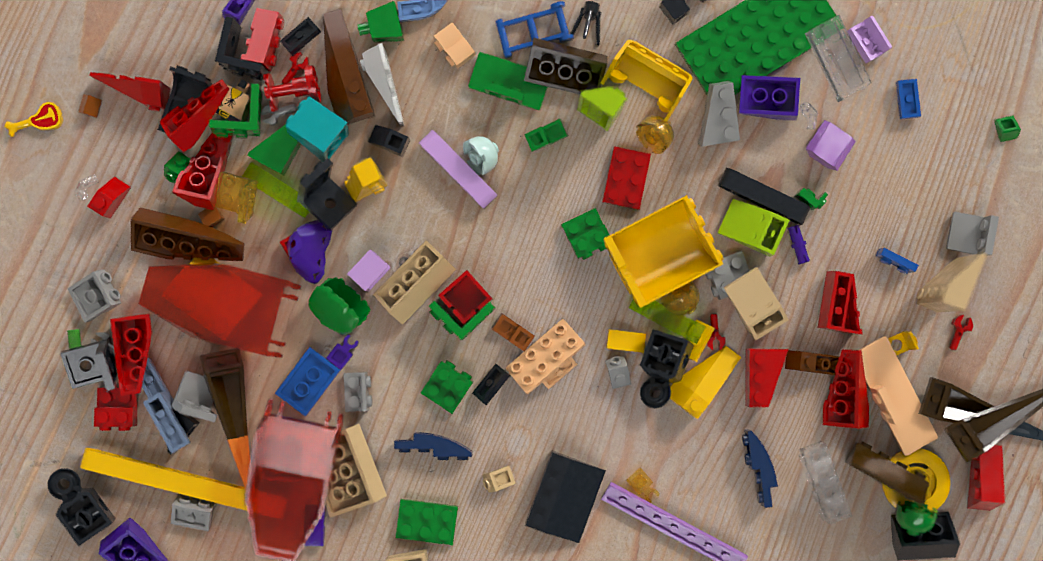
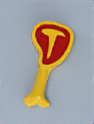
(47, 118)

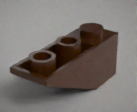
(811, 362)

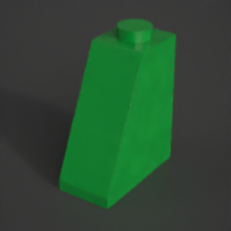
(276, 151)

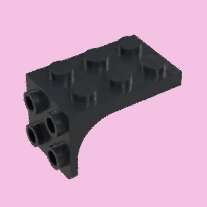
(184, 87)

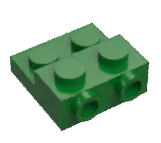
(586, 234)
(447, 386)

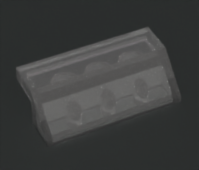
(838, 58)

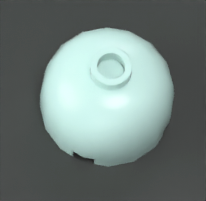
(482, 154)

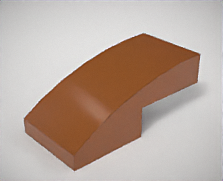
(512, 332)

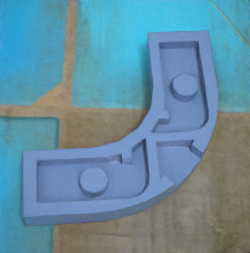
(418, 9)

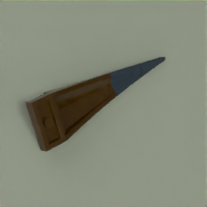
(950, 403)

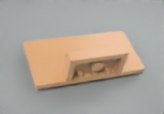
(547, 358)

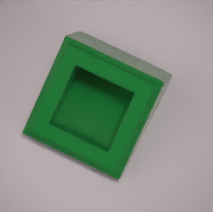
(1007, 128)

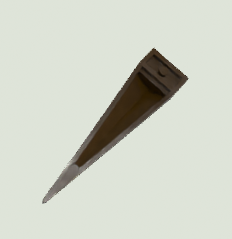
(984, 429)

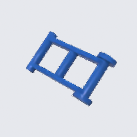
(556, 8)

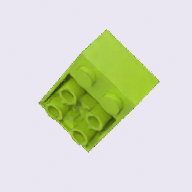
(753, 227)

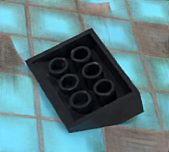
(565, 497)

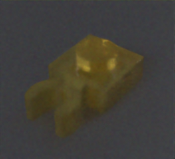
(640, 483)

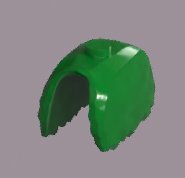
(338, 306)

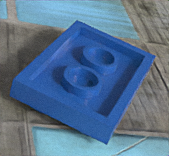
(307, 381)

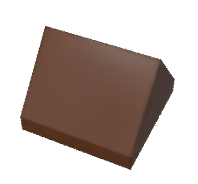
(90, 106)

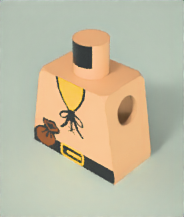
(236, 103)

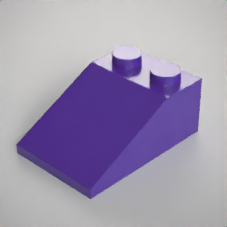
(770, 97)
(130, 543)

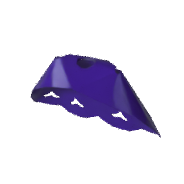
(309, 250)

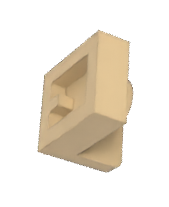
(498, 479)

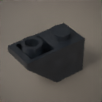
(389, 140)

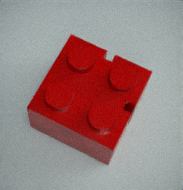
(465, 296)

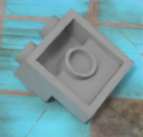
(733, 268)
(94, 295)

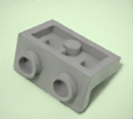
(356, 391)
(192, 512)

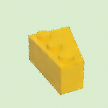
(365, 180)

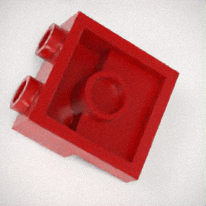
(115, 410)

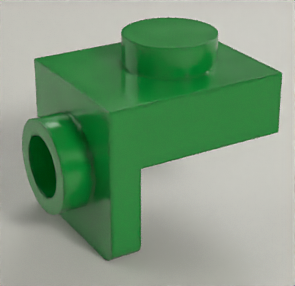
(175, 166)

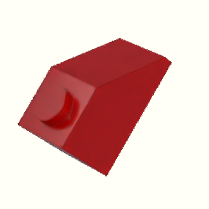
(109, 197)

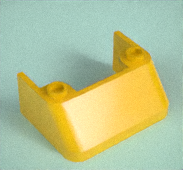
(649, 73)

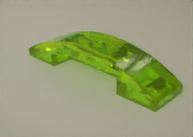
(275, 189)
(679, 325)

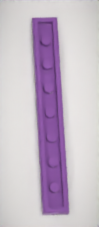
(670, 525)

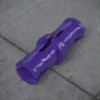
(798, 244)

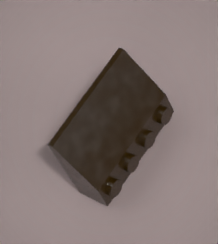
(888, 473)

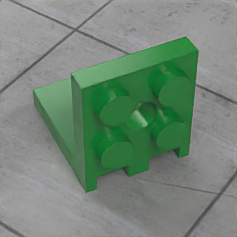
(242, 129)
(452, 326)

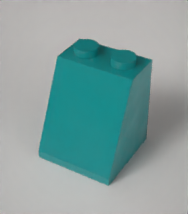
(317, 128)

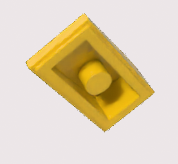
(625, 340)

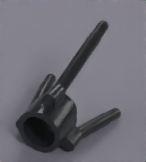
(590, 12)

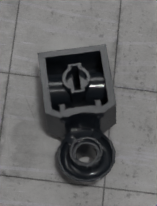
(665, 364)
(82, 509)

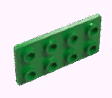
(505, 81)

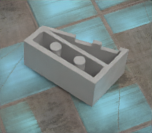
(720, 115)

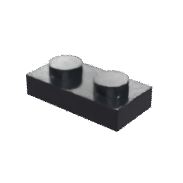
(300, 36)
(491, 384)

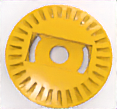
(935, 473)

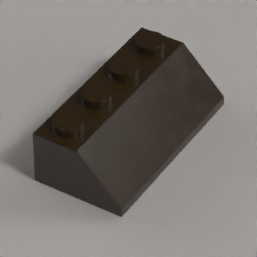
(564, 67)

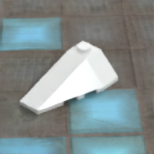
(377, 67)

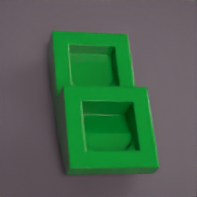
(546, 135)

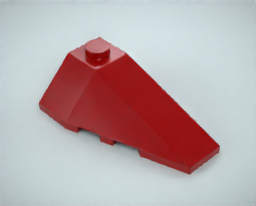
(143, 90)
(188, 123)
(200, 178)
(131, 348)
(848, 396)

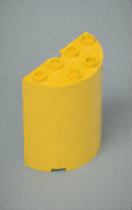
(663, 251)

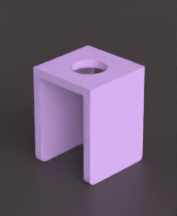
(369, 270)

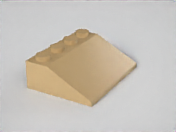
(952, 285)
(355, 475)

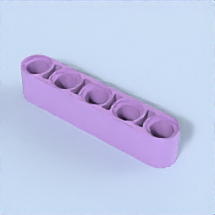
(457, 169)

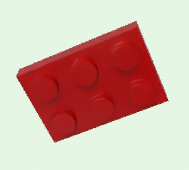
(626, 178)

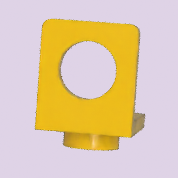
(907, 340)

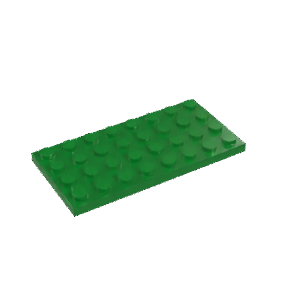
(751, 39)

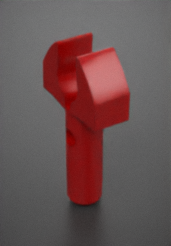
(295, 67)
(960, 330)
(722, 340)

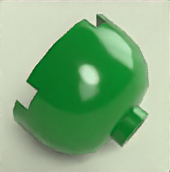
(915, 517)

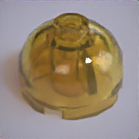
(655, 133)
(682, 300)

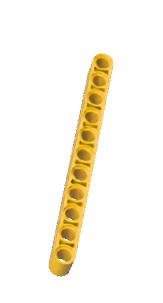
(164, 478)

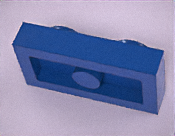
(908, 99)
(903, 264)

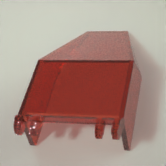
(218, 303)
(289, 480)

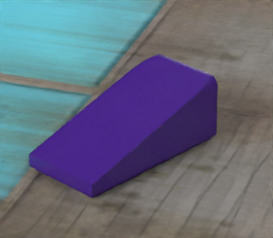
(237, 9)

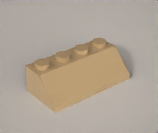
(414, 282)

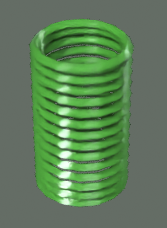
(75, 338)

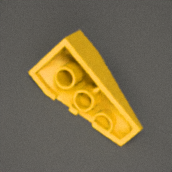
(703, 382)

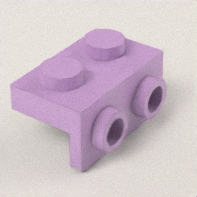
(869, 39)

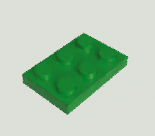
(426, 521)

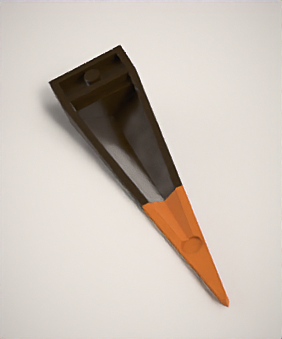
(226, 385)

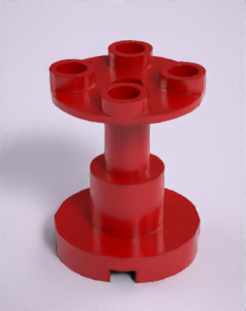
(300, 87)

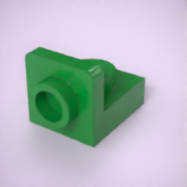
(808, 197)

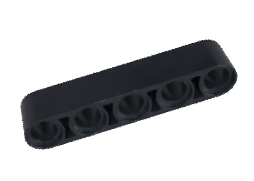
(764, 196)

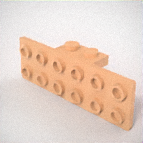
(896, 397)

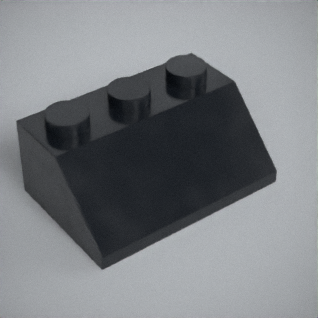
(936, 543)

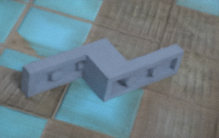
(160, 409)

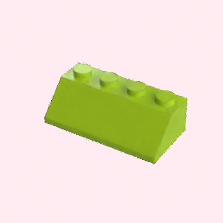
(602, 105)

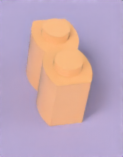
(454, 45)

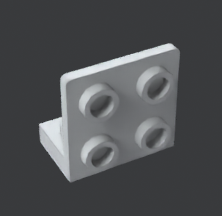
(972, 233)
(194, 397)

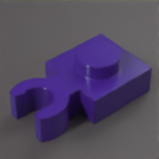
(341, 354)

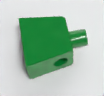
(383, 24)

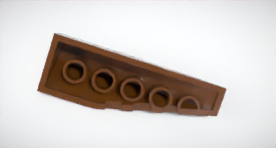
(343, 74)
(179, 237)

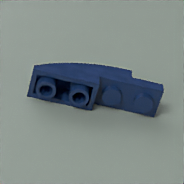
(442, 446)
(759, 459)

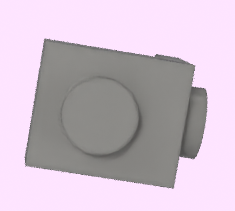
(618, 372)

